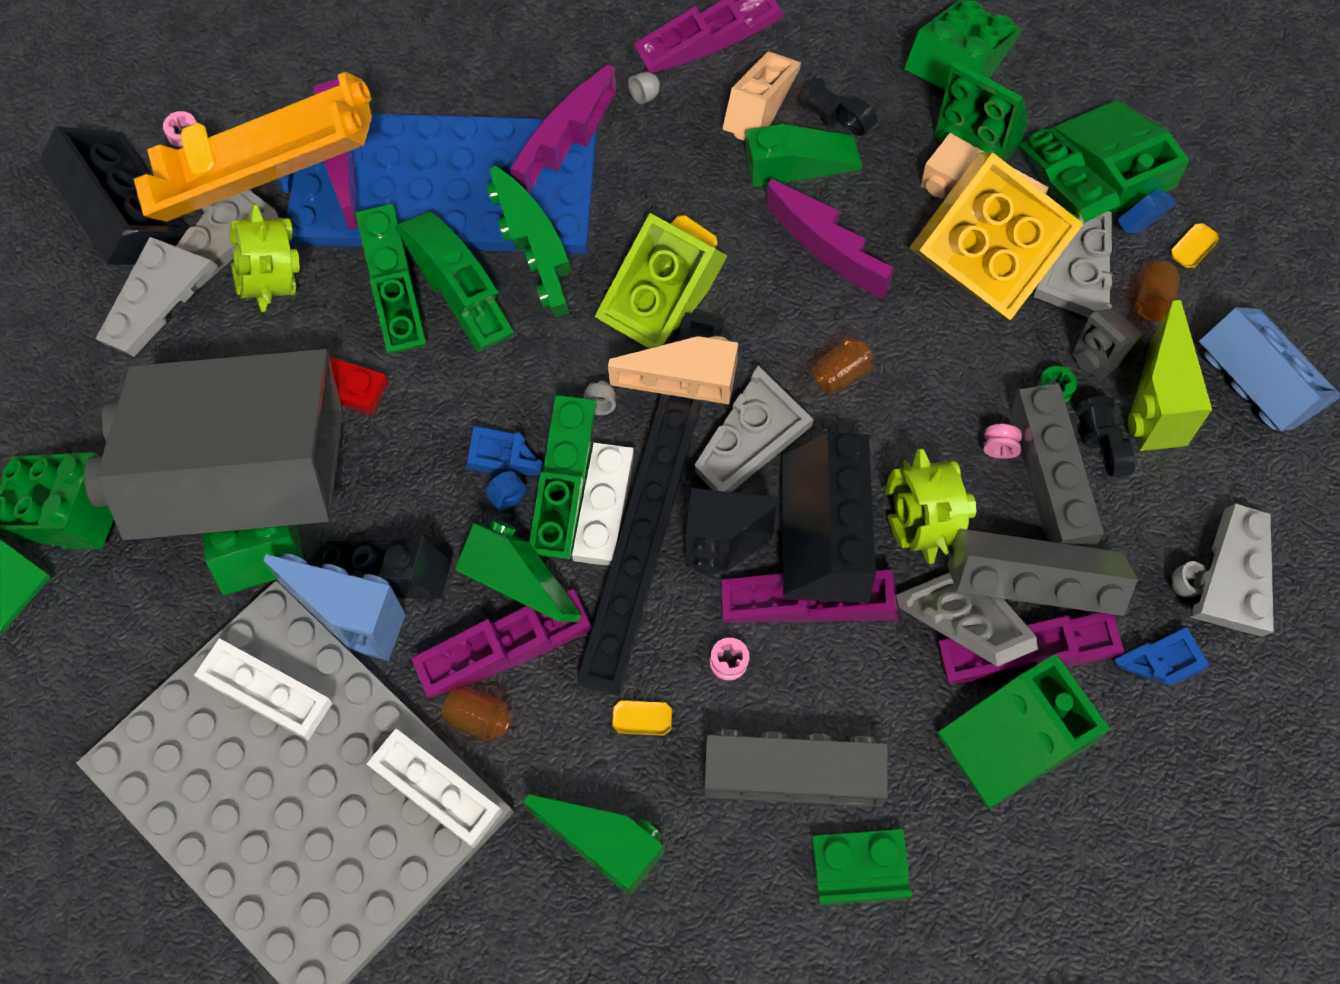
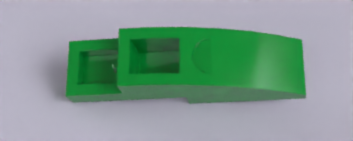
(1069, 180)
(530, 227)
(459, 277)
(391, 279)
(563, 477)

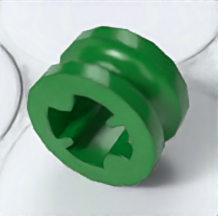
(1062, 375)

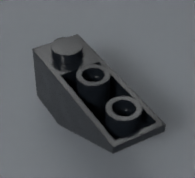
(408, 566)

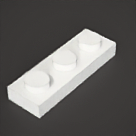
(603, 504)
(263, 689)
(434, 788)

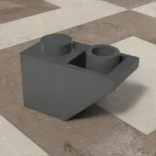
(1105, 343)

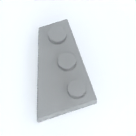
(211, 232)
(1081, 274)
(151, 291)
(754, 432)
(1240, 577)
(974, 621)

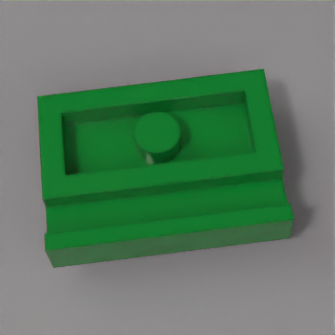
(861, 867)

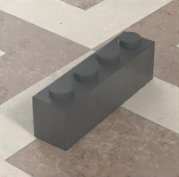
(1056, 467)
(1041, 572)
(796, 769)

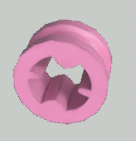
(175, 121)
(1002, 441)
(736, 648)

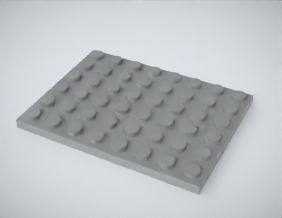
(282, 832)

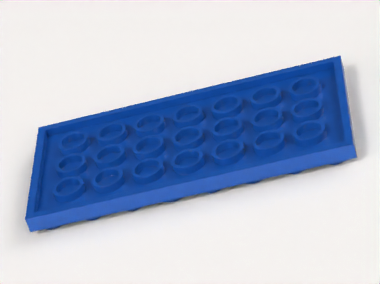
(444, 169)

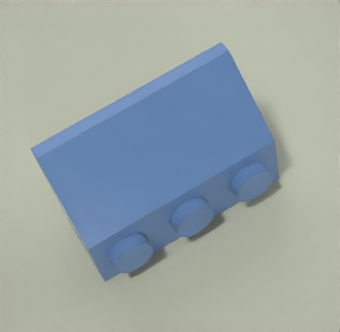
(1268, 368)

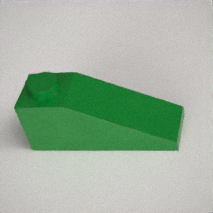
(798, 154)
(514, 569)
(605, 839)

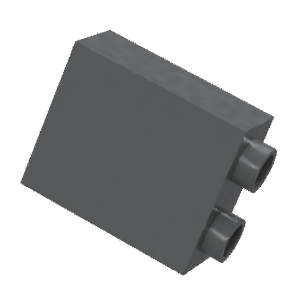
(219, 445)

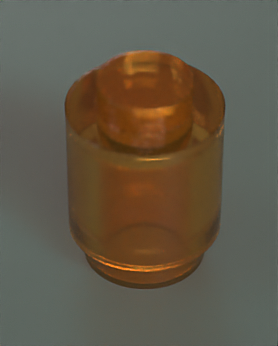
(1157, 290)
(843, 366)
(476, 714)

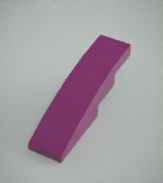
(704, 33)
(568, 123)
(817, 230)
(1073, 640)
(495, 647)

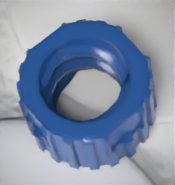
(506, 490)

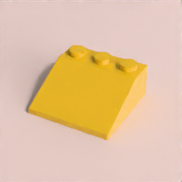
(996, 234)

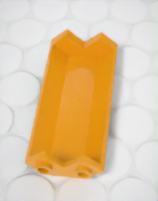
(259, 151)

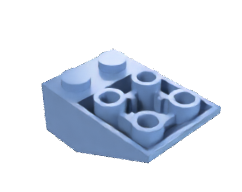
(353, 609)

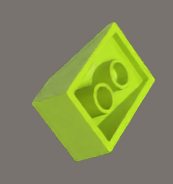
(659, 283)
(1171, 389)

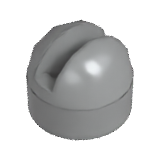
(644, 87)
(602, 389)
(1188, 572)

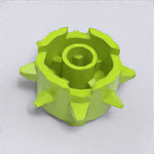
(263, 257)
(928, 505)

